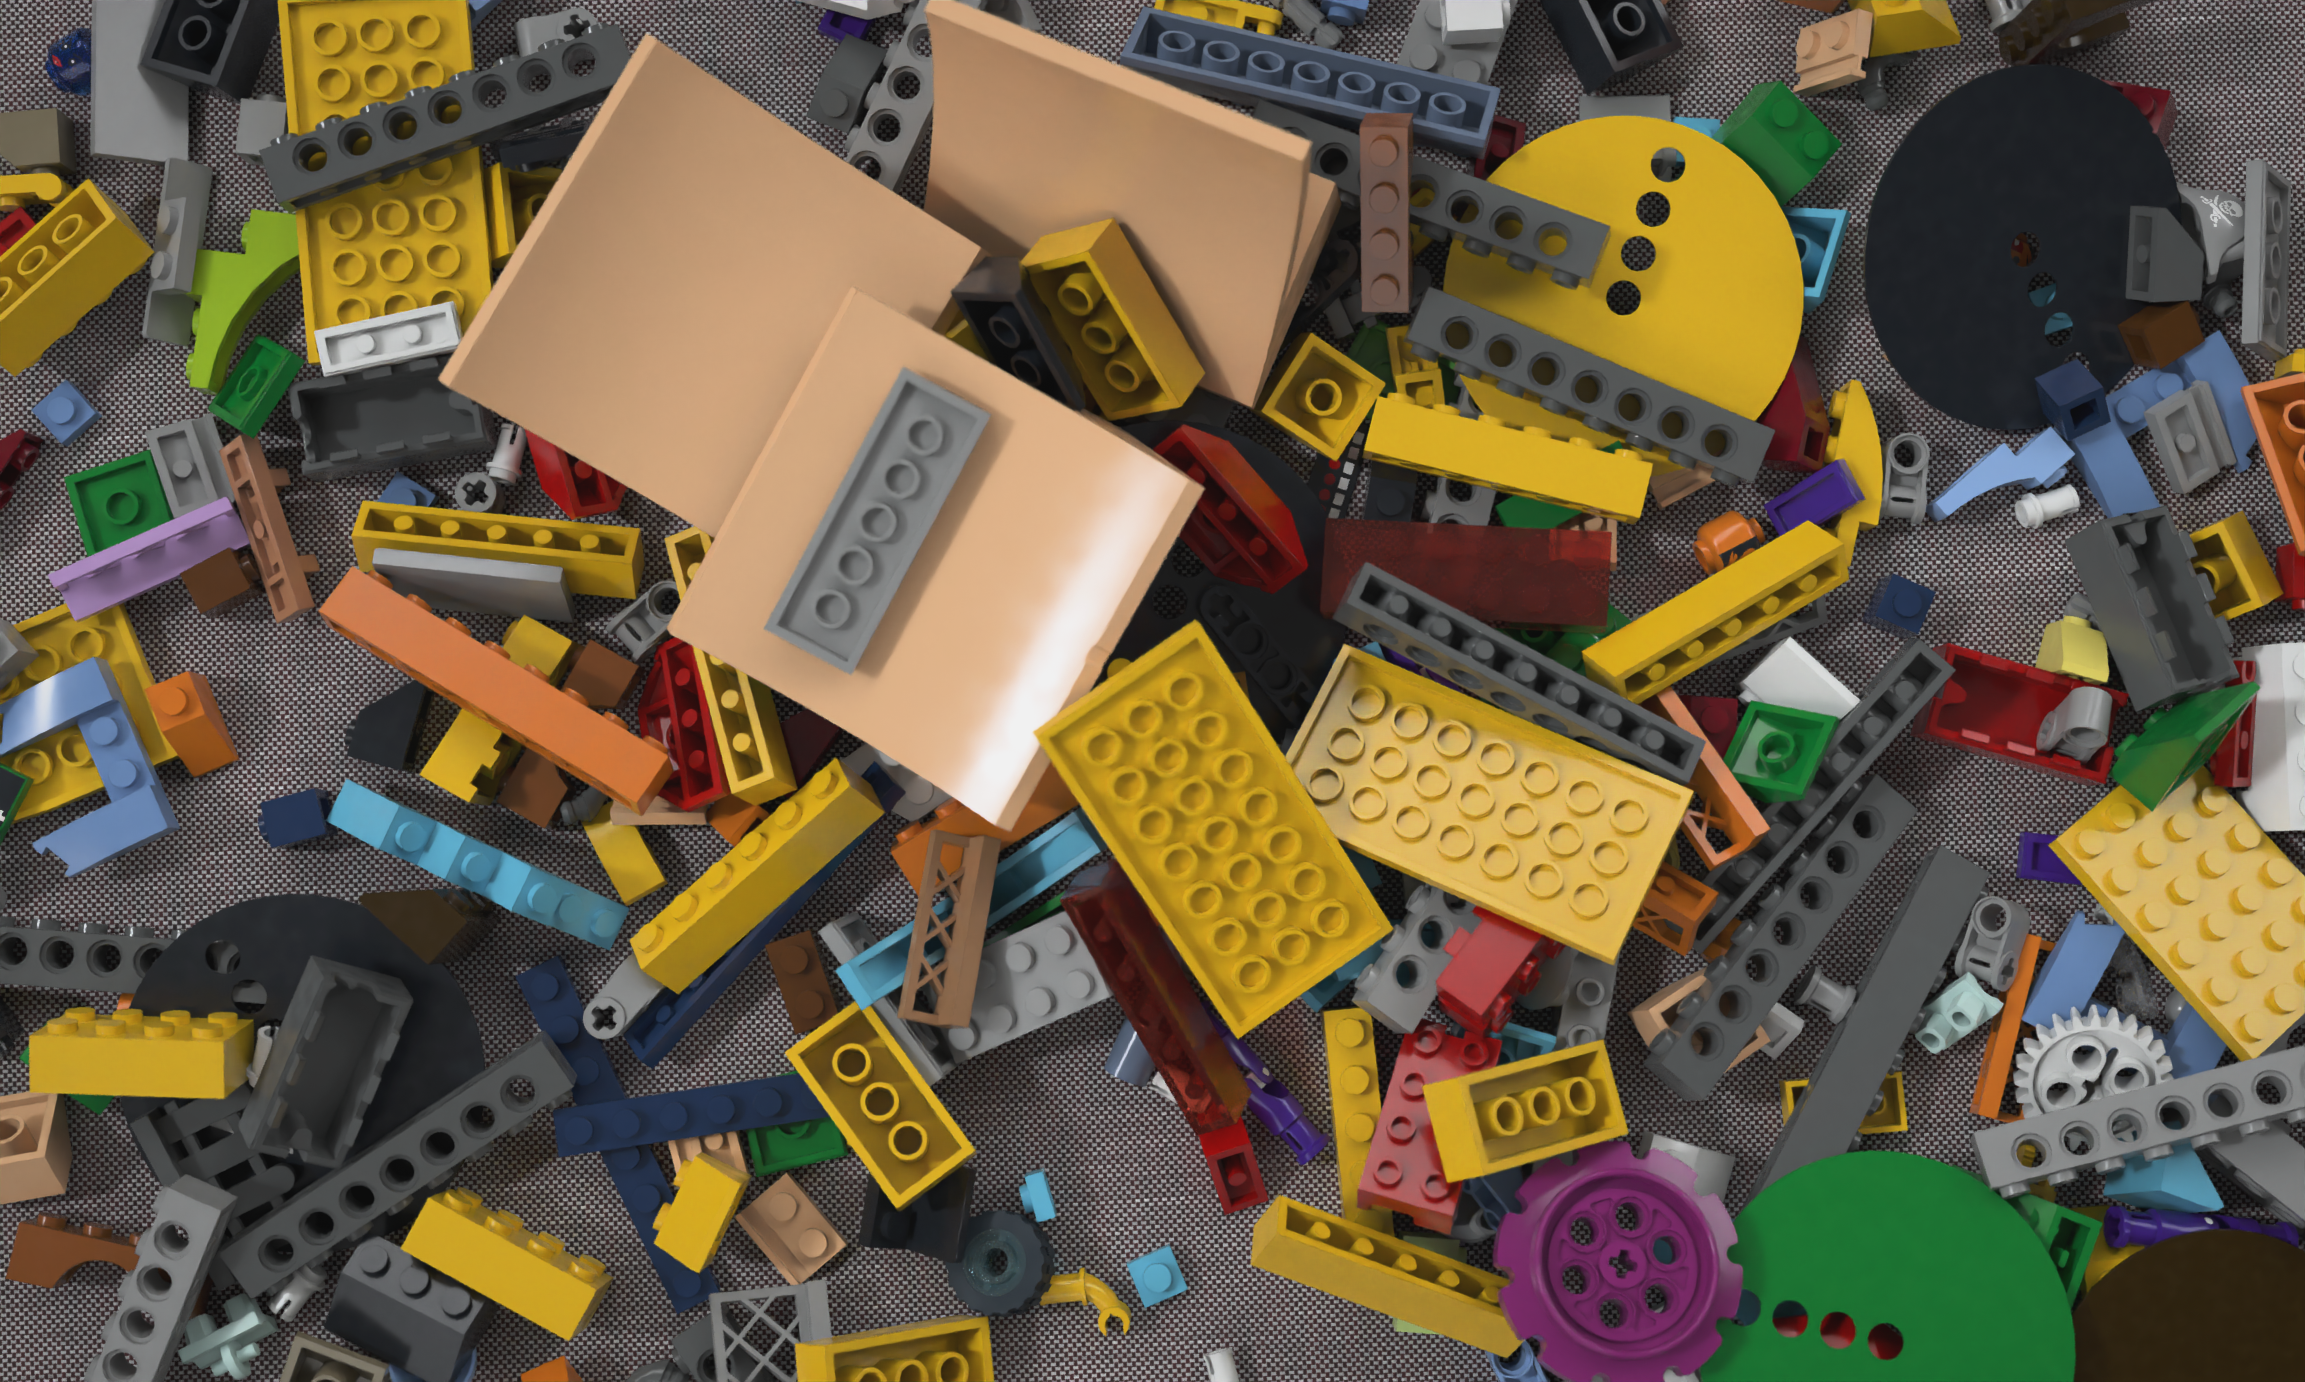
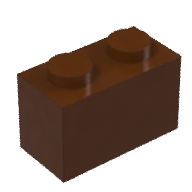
(804, 980)

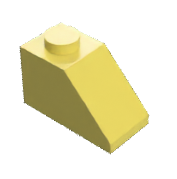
(2074, 651)

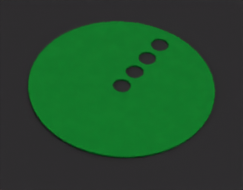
(1903, 1248)

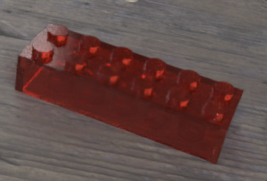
(1484, 571)

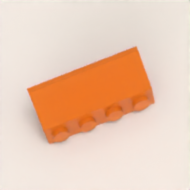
(2279, 425)

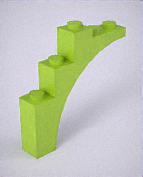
(234, 290)

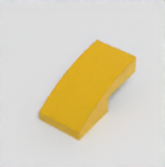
(1413, 374)
(625, 856)

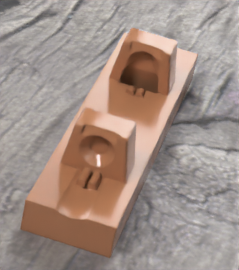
(266, 527)

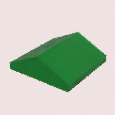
(1779, 751)

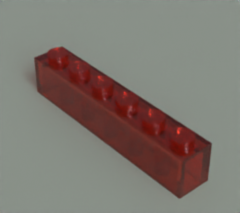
(1156, 997)

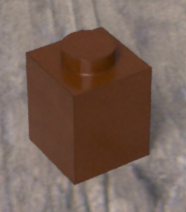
(2161, 333)
(223, 582)

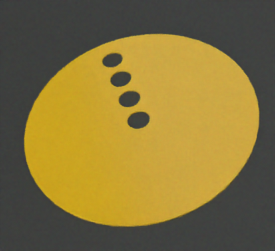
(1713, 306)

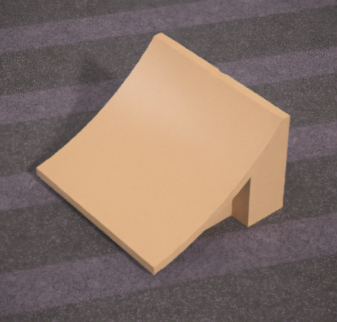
(1061, 139)
(691, 286)
(1008, 592)

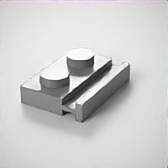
(2190, 436)
(190, 464)

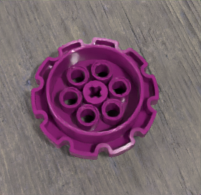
(1695, 1285)

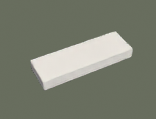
(389, 339)

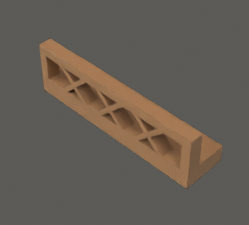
(966, 930)

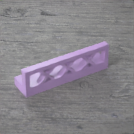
(149, 559)

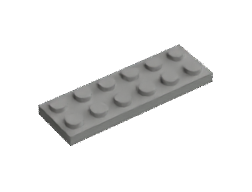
(877, 520)

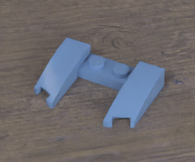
(2106, 456)
(139, 805)
(2072, 976)

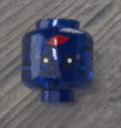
(71, 62)

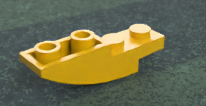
(1857, 442)

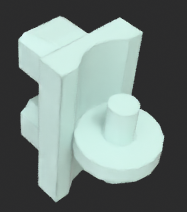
(1955, 1013)
(231, 1345)

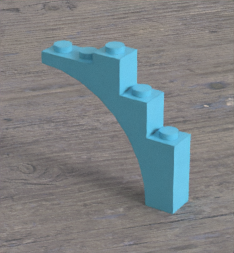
(476, 865)
(1016, 882)

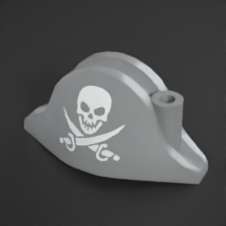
(2215, 224)

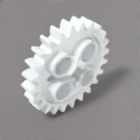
(2054, 1061)

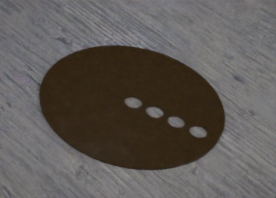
(2197, 1312)

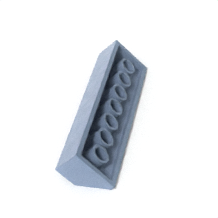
(1309, 80)

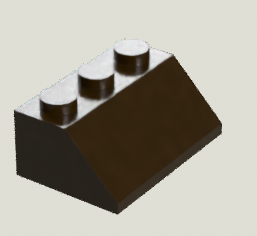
(435, 922)

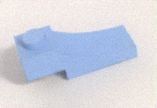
(2033, 464)

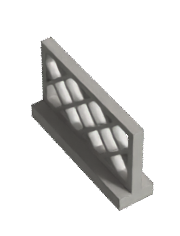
(811, 1321)

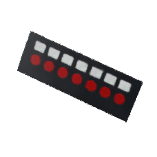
(1335, 481)

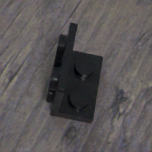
(929, 1225)

